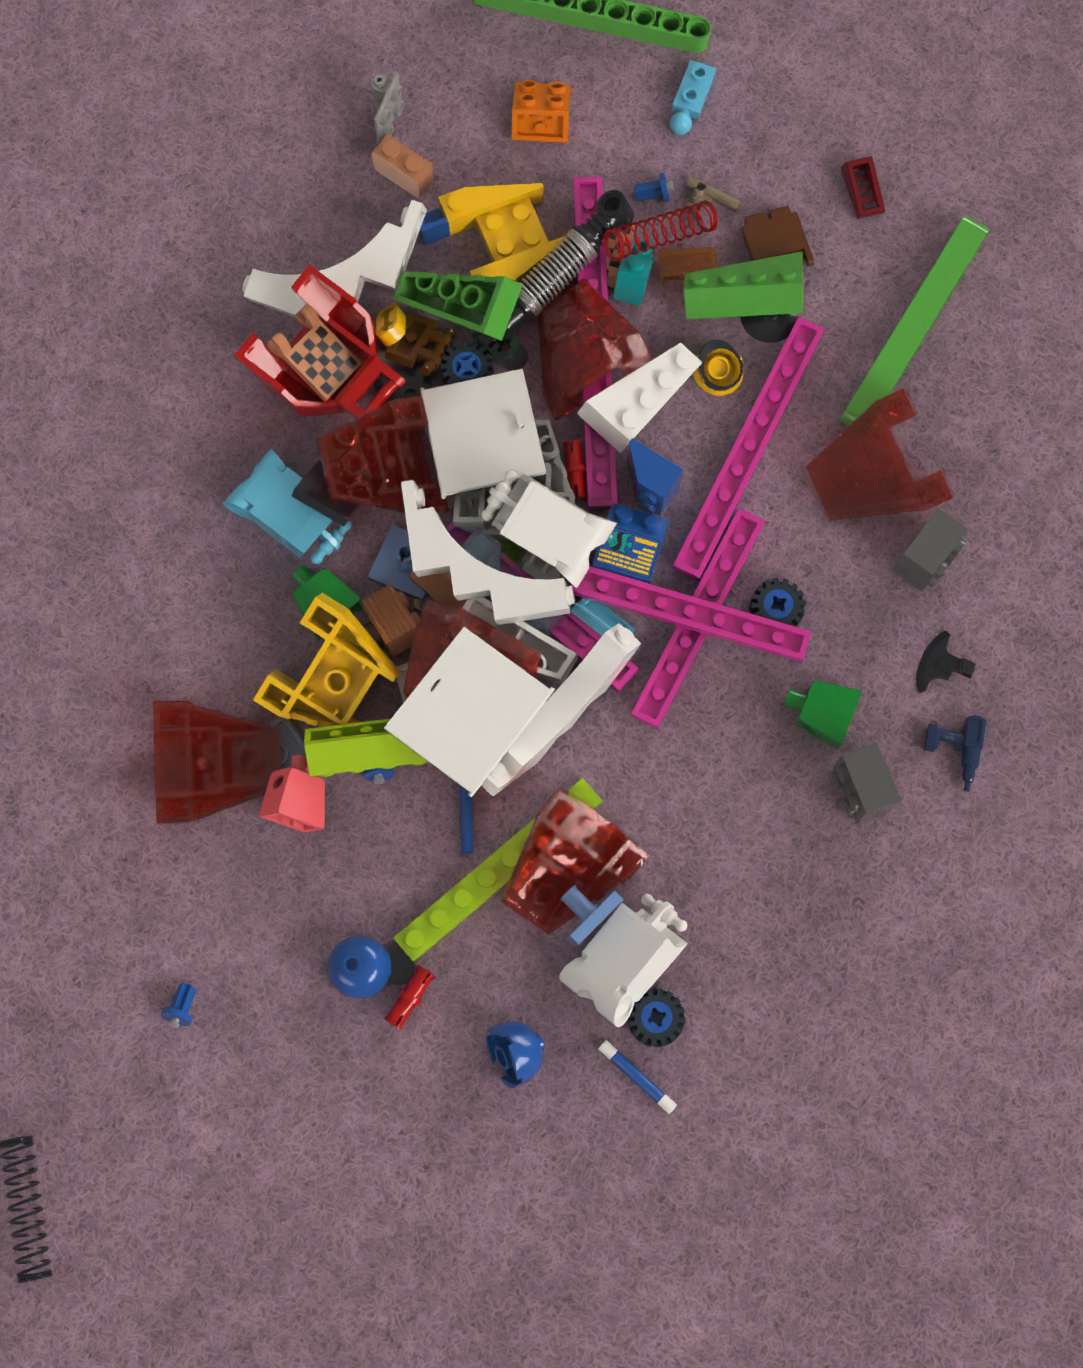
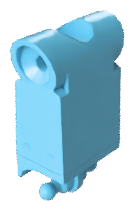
(269, 504)

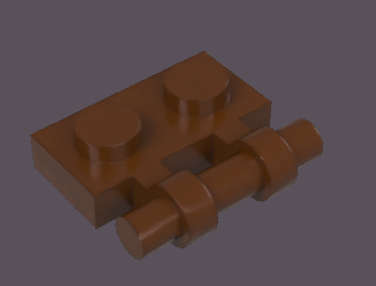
(412, 345)

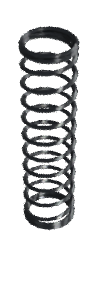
(28, 1142)

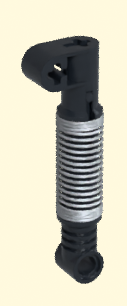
(555, 273)

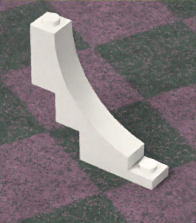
(377, 263)
(437, 552)
(565, 706)

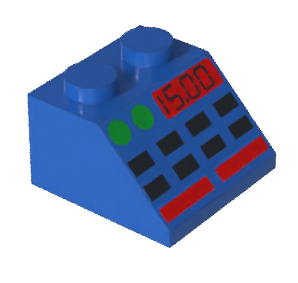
(652, 478)

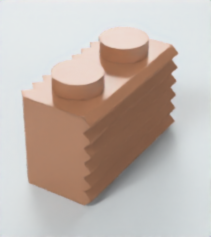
(402, 166)
(391, 618)

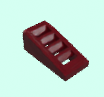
(851, 181)

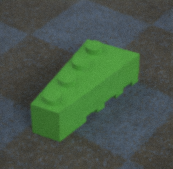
(469, 301)

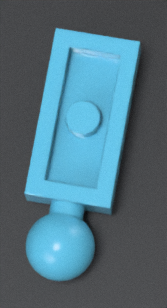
(691, 96)

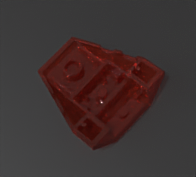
(208, 760)
(565, 849)

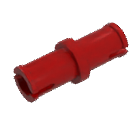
(575, 468)
(409, 997)

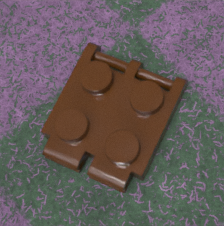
(775, 236)

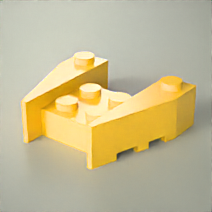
(505, 224)
(338, 674)

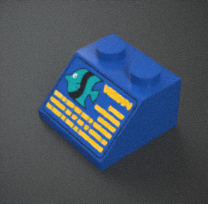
(633, 544)

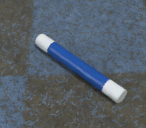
(637, 1077)

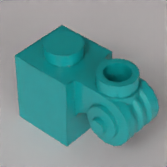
(634, 276)

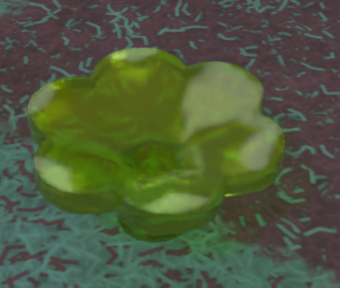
(511, 548)

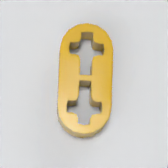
(390, 324)

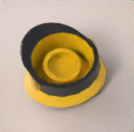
(719, 368)

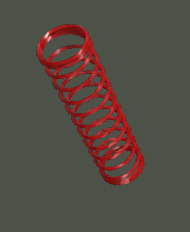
(713, 225)

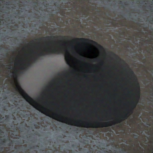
(769, 328)

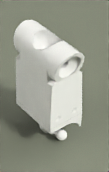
(547, 524)
(626, 958)

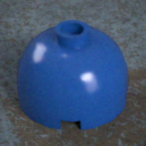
(359, 967)
(516, 1051)

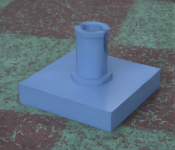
(394, 564)
(589, 914)

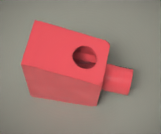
(295, 797)

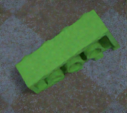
(747, 288)

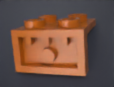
(541, 111)

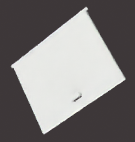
(479, 432)
(470, 713)

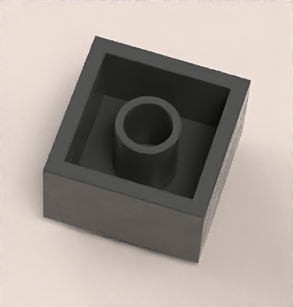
(931, 551)
(865, 783)

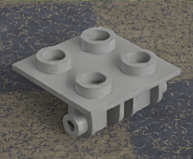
(387, 103)

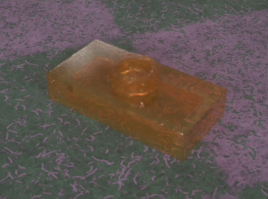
(677, 262)

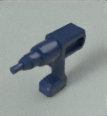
(969, 743)

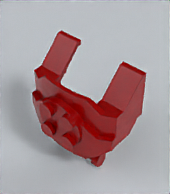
(352, 327)

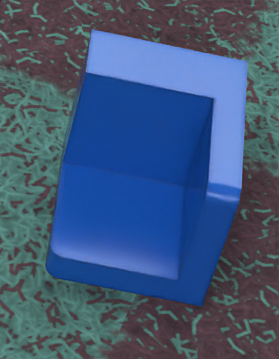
(434, 227)

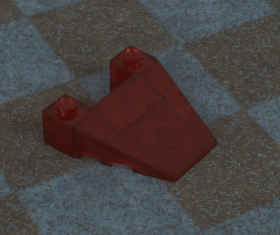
(867, 472)

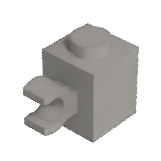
(539, 568)

